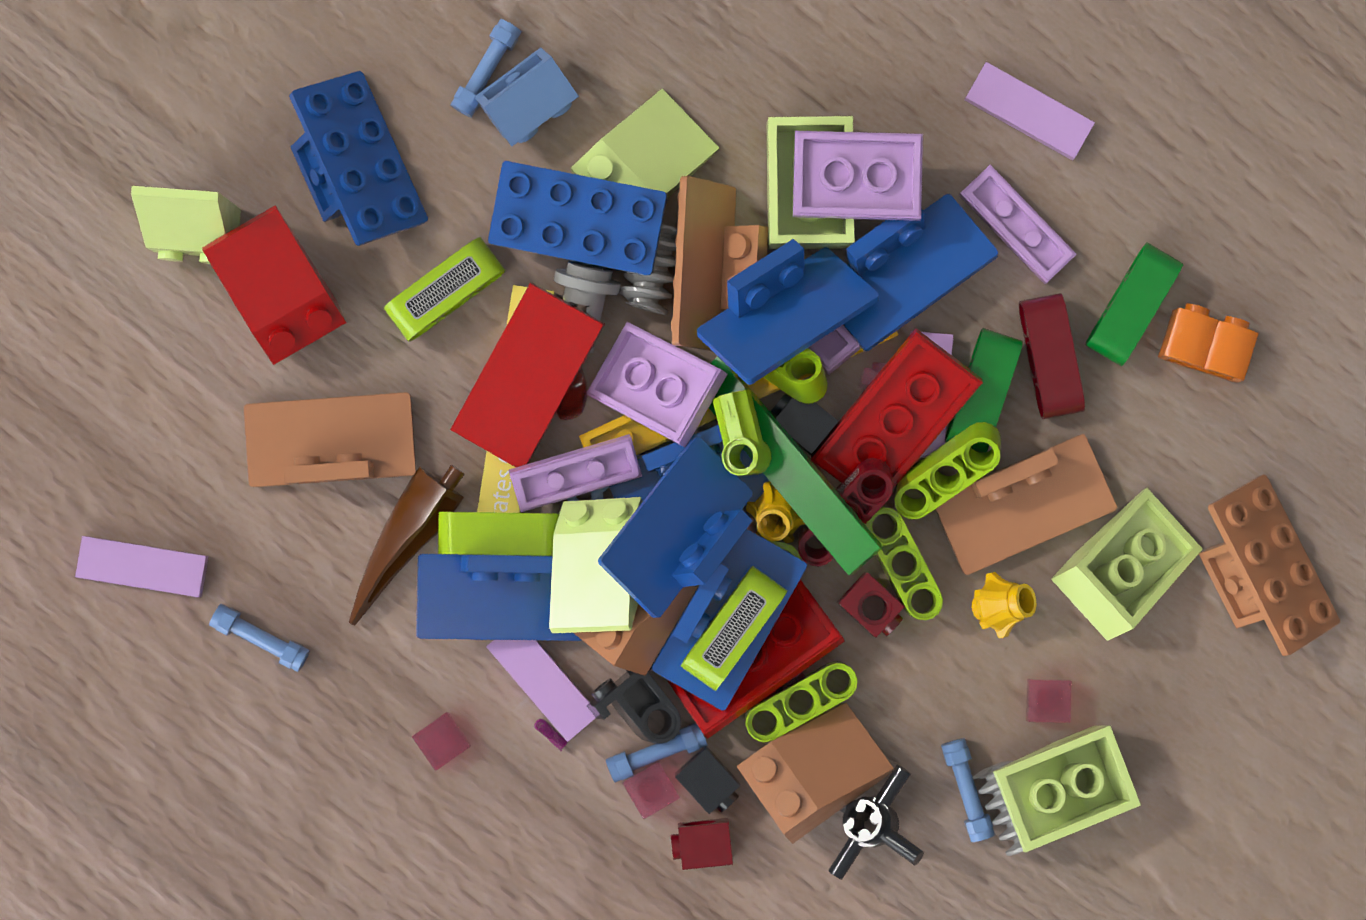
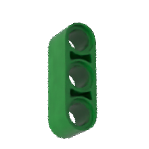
(1134, 304)
(995, 362)

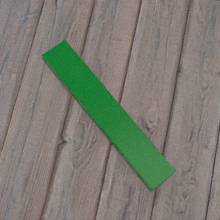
(806, 487)

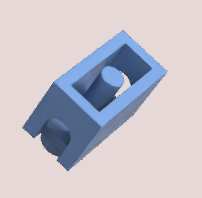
(527, 97)

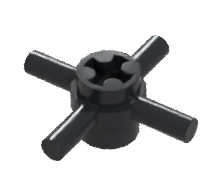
(886, 831)

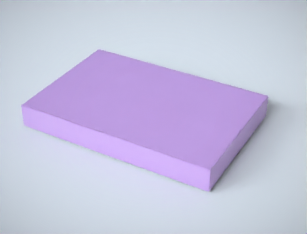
(857, 175)
(656, 384)

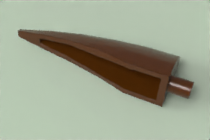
(406, 532)

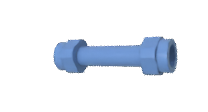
(503, 37)
(227, 621)
(622, 765)
(978, 824)

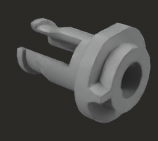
(587, 286)

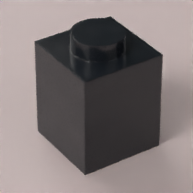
(804, 422)
(708, 781)

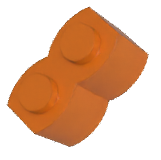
(1208, 344)

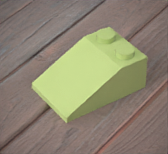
(649, 148)
(182, 220)
(1127, 565)
(581, 590)
(1066, 787)

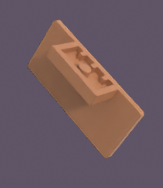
(708, 255)
(329, 439)
(1026, 504)
(1265, 569)

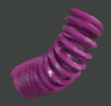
(551, 735)

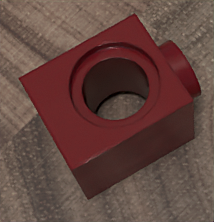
(855, 596)
(702, 844)

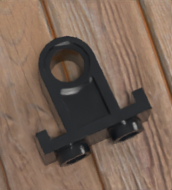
(635, 699)

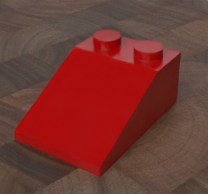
(274, 285)

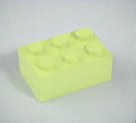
(782, 226)

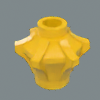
(774, 515)
(1003, 604)

